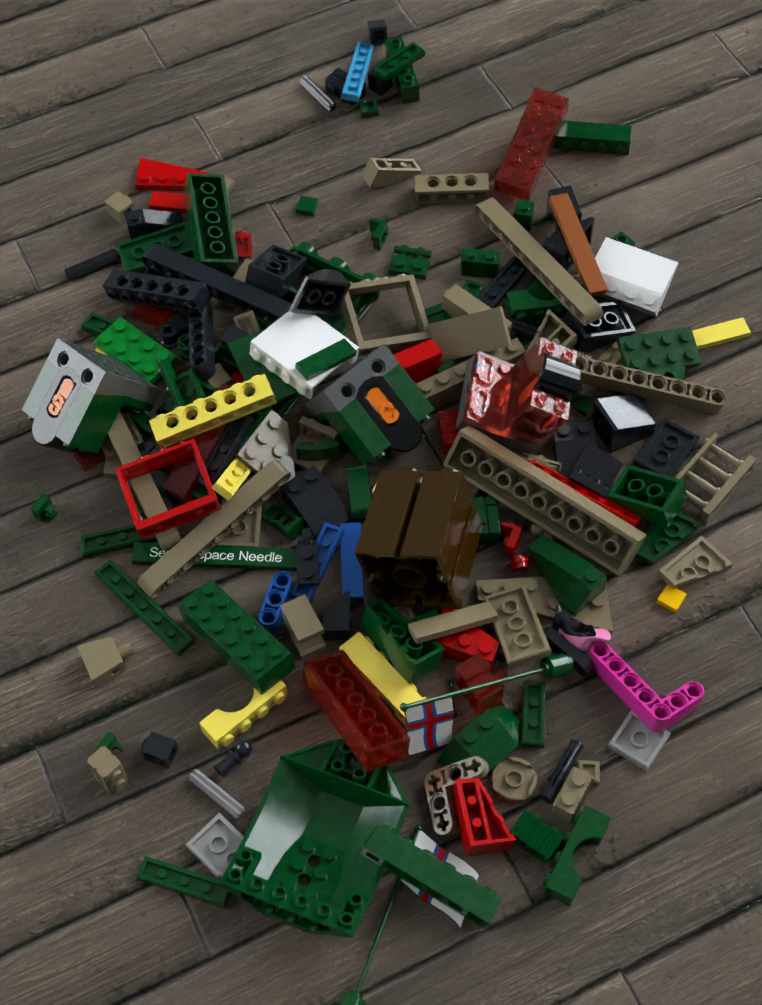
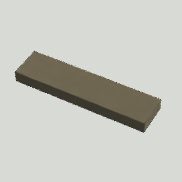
(452, 622)

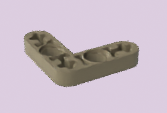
(445, 785)

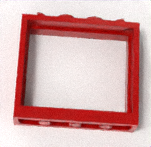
(175, 516)

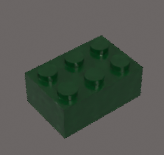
(649, 494)

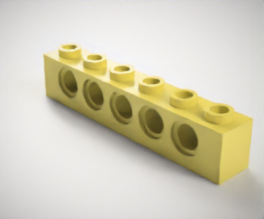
(208, 420)

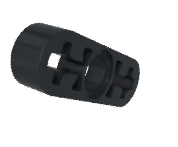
(559, 645)

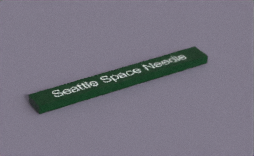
(225, 557)

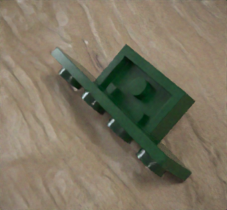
(182, 388)

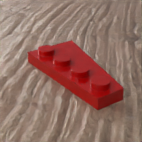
(161, 176)

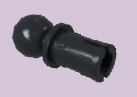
(242, 749)

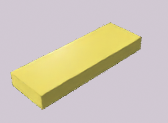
(721, 333)
(232, 479)

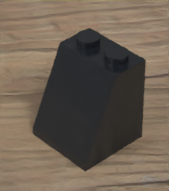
(621, 421)

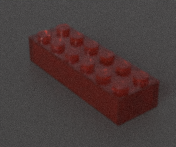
(531, 144)
(355, 710)

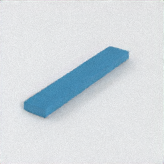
(357, 72)

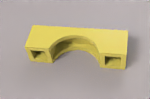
(223, 726)

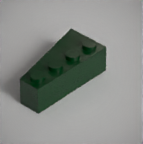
(392, 636)

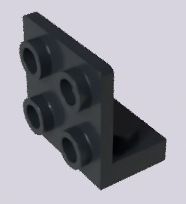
(595, 470)

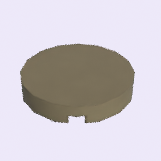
(514, 780)

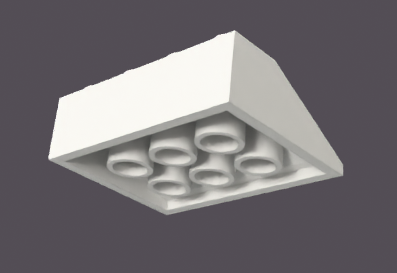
(634, 276)

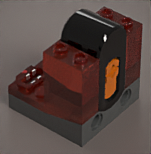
(520, 401)

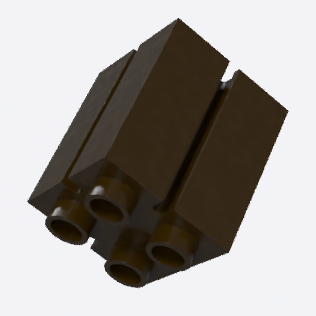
(420, 538)

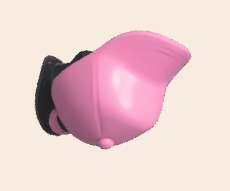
(578, 633)

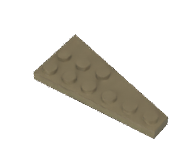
(545, 600)

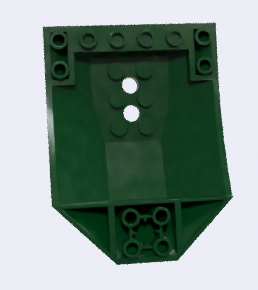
(321, 809)

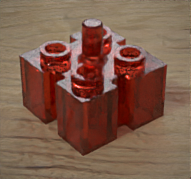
(476, 672)

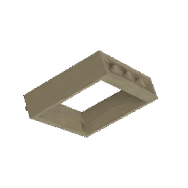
(396, 342)

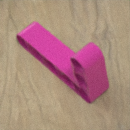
(620, 676)

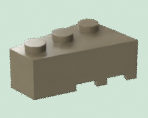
(555, 331)

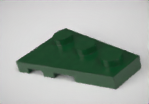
(662, 539)

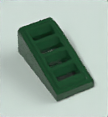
(291, 529)

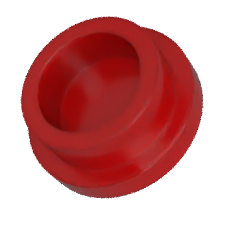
(518, 563)

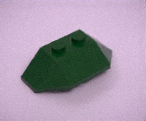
(489, 736)

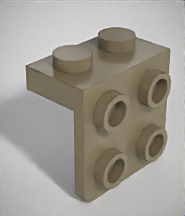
(311, 432)

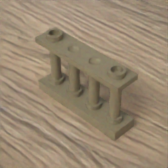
(731, 481)

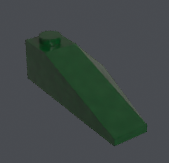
(569, 575)

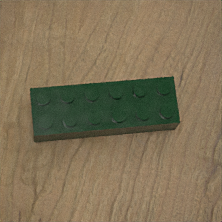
(211, 222)
(237, 636)

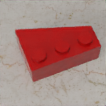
(468, 643)
(478, 820)

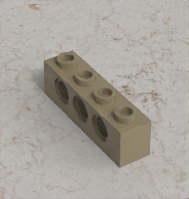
(451, 188)

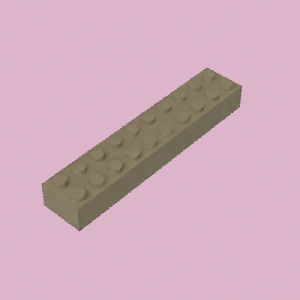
(545, 500)

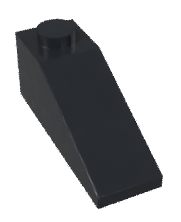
(147, 221)

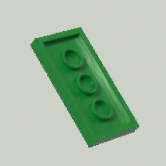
(134, 349)

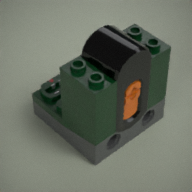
(81, 397)
(373, 408)

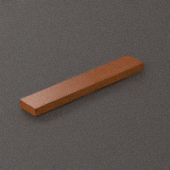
(578, 244)

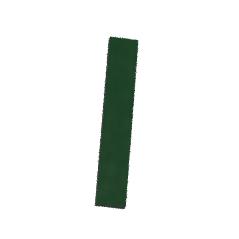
(144, 608)

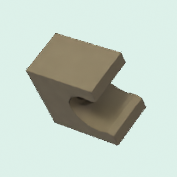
(303, 626)

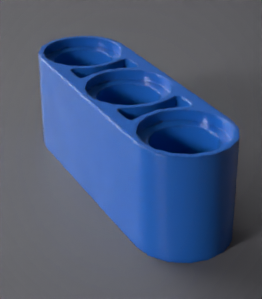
(275, 593)

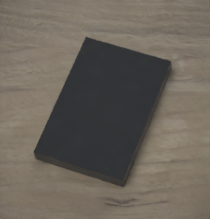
(666, 449)

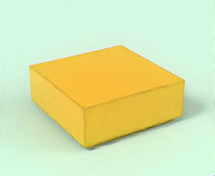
(671, 598)

